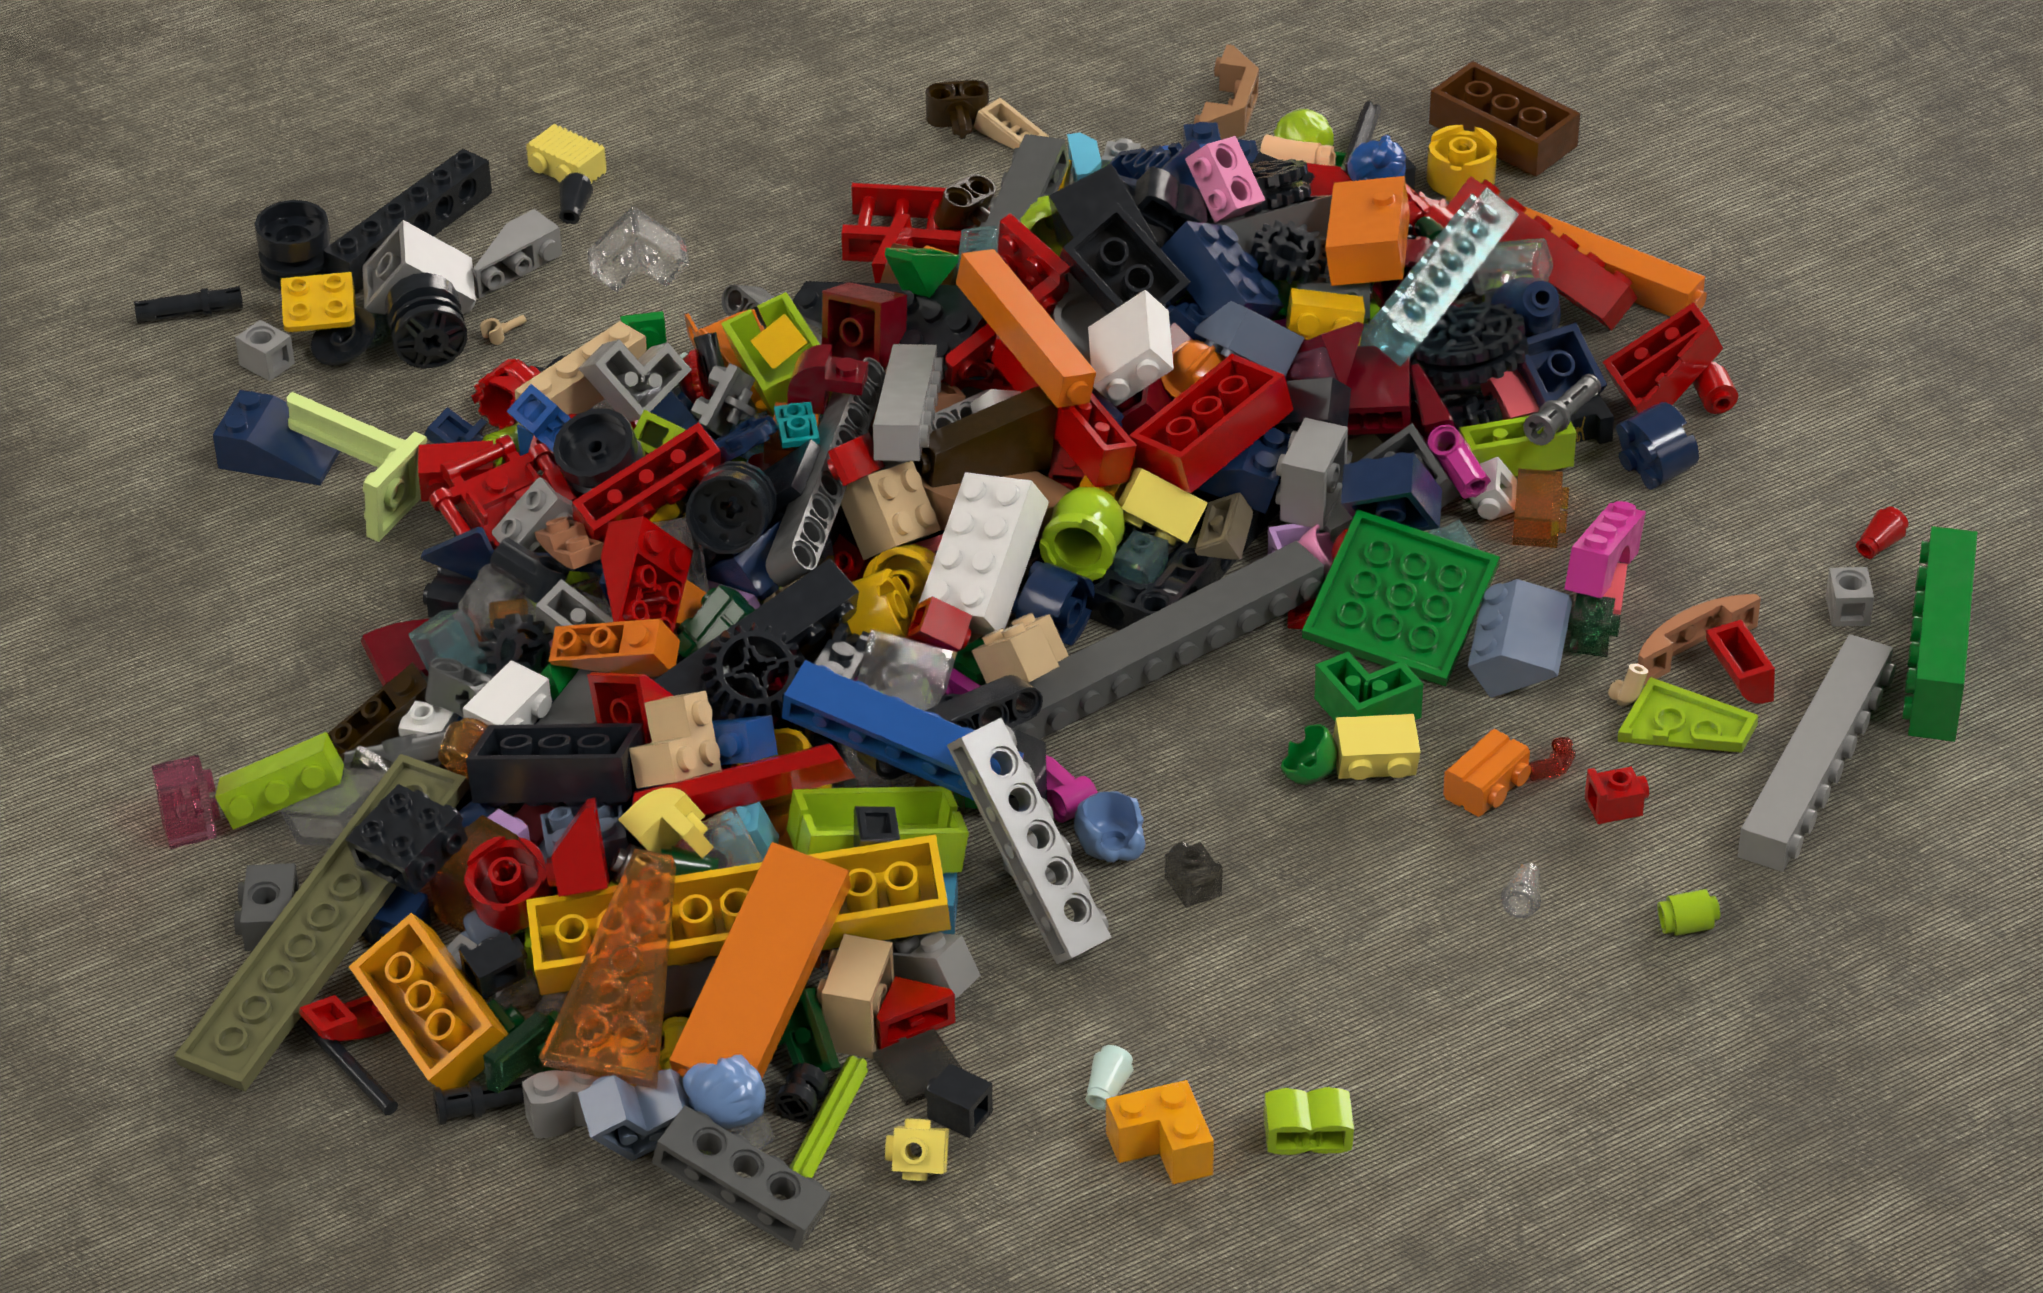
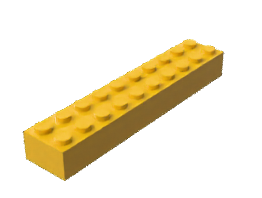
(892, 895)

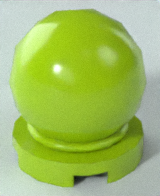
(1083, 532)

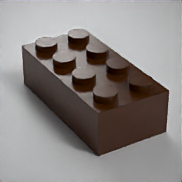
(1527, 126)

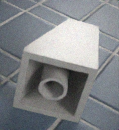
(414, 252)

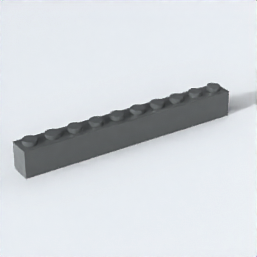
(1174, 636)

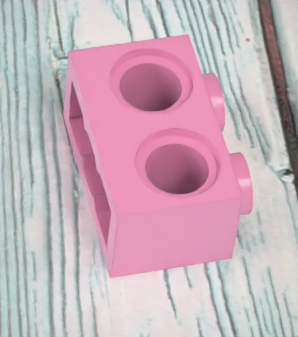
(1225, 179)

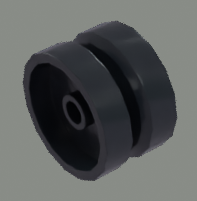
(595, 448)

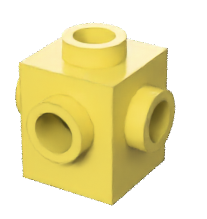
(933, 1144)

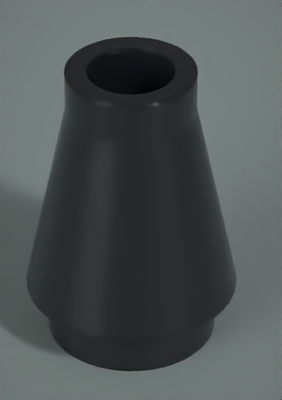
(574, 196)

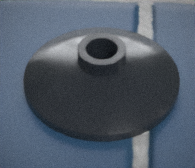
(344, 344)

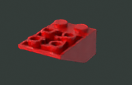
(644, 571)

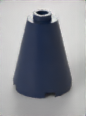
(1533, 299)

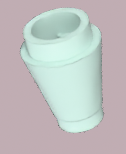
(1108, 1074)

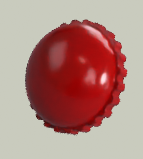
(694, 384)

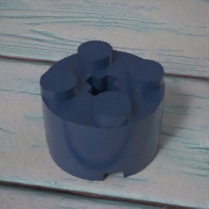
(1657, 445)
(1056, 593)

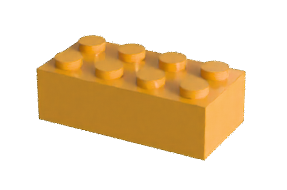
(429, 1003)

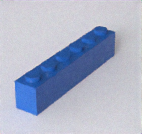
(877, 725)

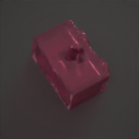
(185, 801)

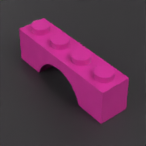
(1608, 540)

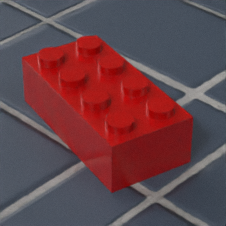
(1212, 422)

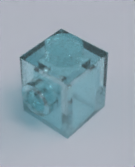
(1141, 557)

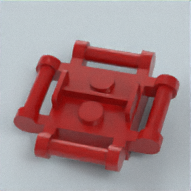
(491, 494)

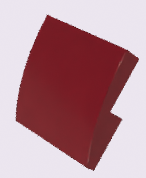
(392, 649)

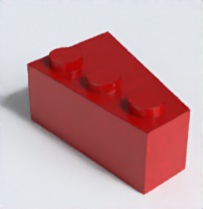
(1664, 359)

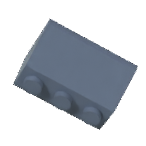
(1519, 636)

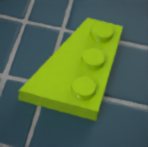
(1686, 720)

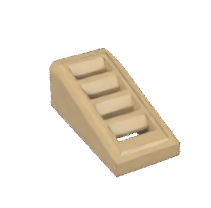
(997, 119)

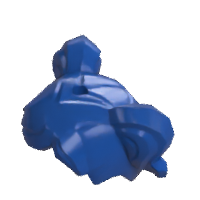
(1377, 160)

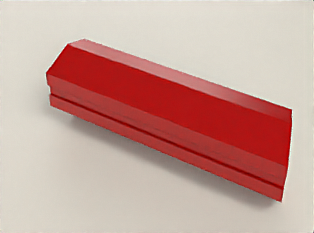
(761, 779)

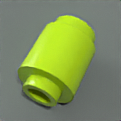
(1688, 912)

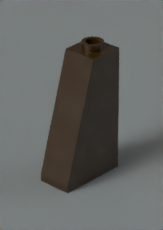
(995, 441)

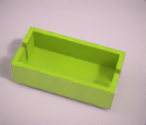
(769, 382)
(825, 818)

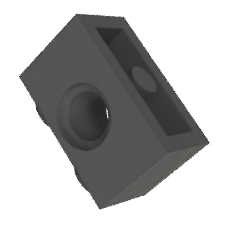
(262, 899)

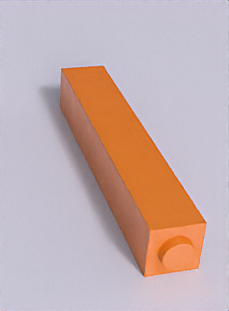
(1655, 281)
(1026, 328)

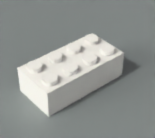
(986, 548)

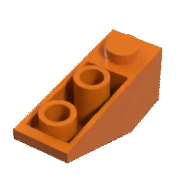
(616, 647)

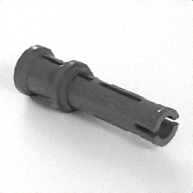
(1556, 414)

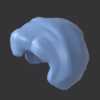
(1110, 826)
(726, 1091)

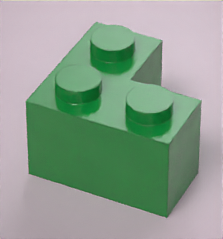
(1350, 691)

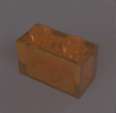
(1538, 508)

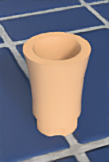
(1291, 149)

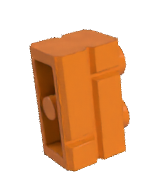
(1487, 773)

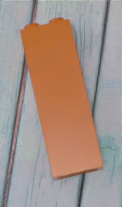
(764, 961)

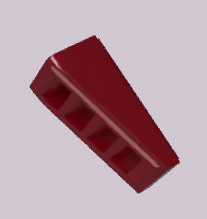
(1430, 405)

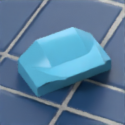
(1084, 155)

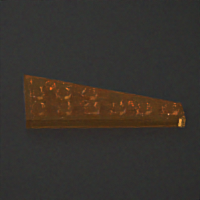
(618, 996)

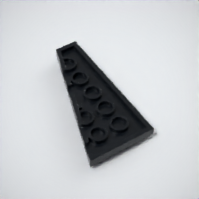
(940, 320)

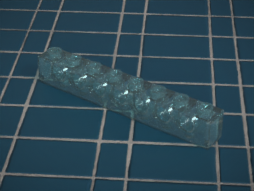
(1440, 275)

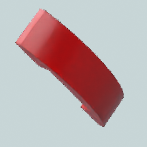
(344, 1021)

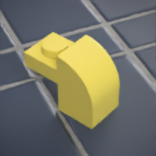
(665, 819)

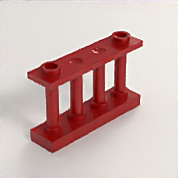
(868, 200)

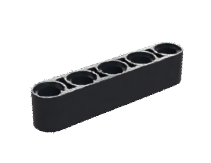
(967, 710)

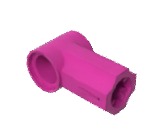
(1458, 461)
(1065, 790)

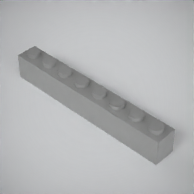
(1816, 753)

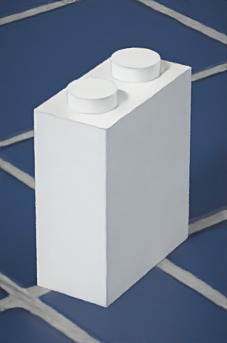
(1130, 348)

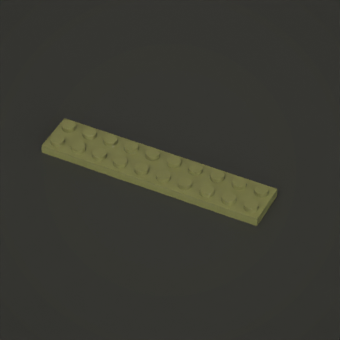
(302, 945)

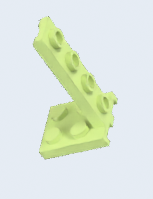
(388, 490)

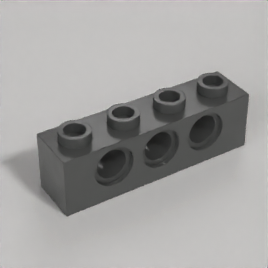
(750, 1197)

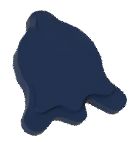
(746, 436)

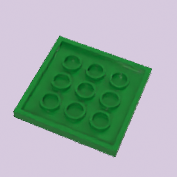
(1401, 597)

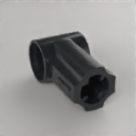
(527, 569)

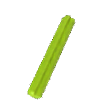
(829, 1116)

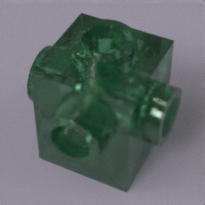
(1596, 618)

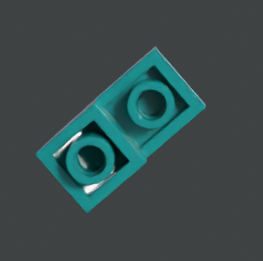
(796, 424)

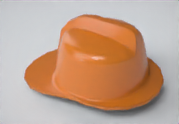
(1190, 363)

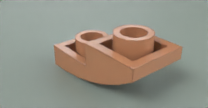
(569, 543)

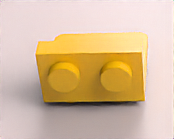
(318, 302)

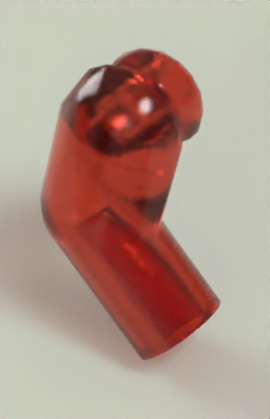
(1557, 762)

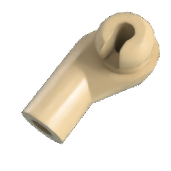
(1630, 689)

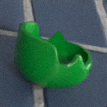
(1311, 758)

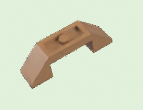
(1236, 76)

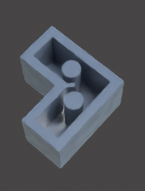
(629, 1116)

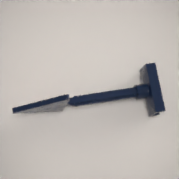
(472, 551)

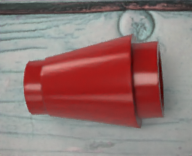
(1884, 530)

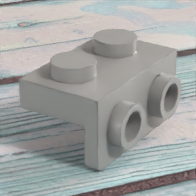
(530, 515)

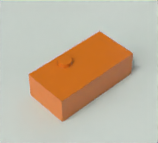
(1367, 231)

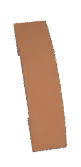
(1690, 629)

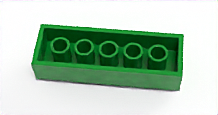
(1940, 633)

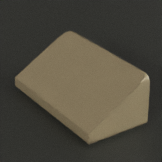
(1225, 528)

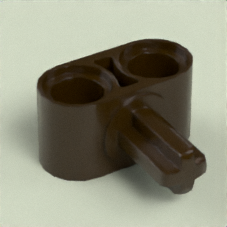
(956, 104)
(965, 203)

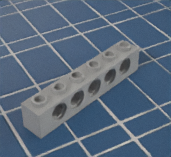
(1010, 830)

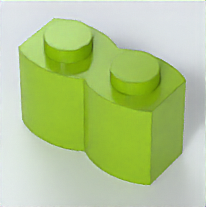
(1308, 1121)

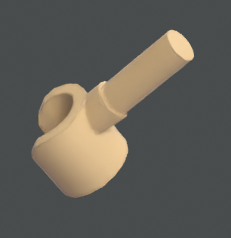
(495, 330)

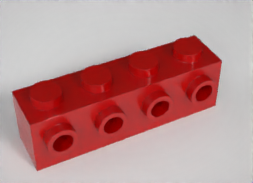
(649, 482)

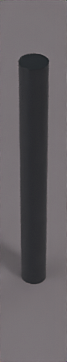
(354, 1070)

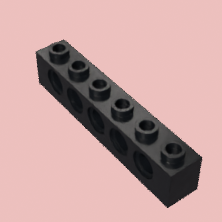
(427, 204)

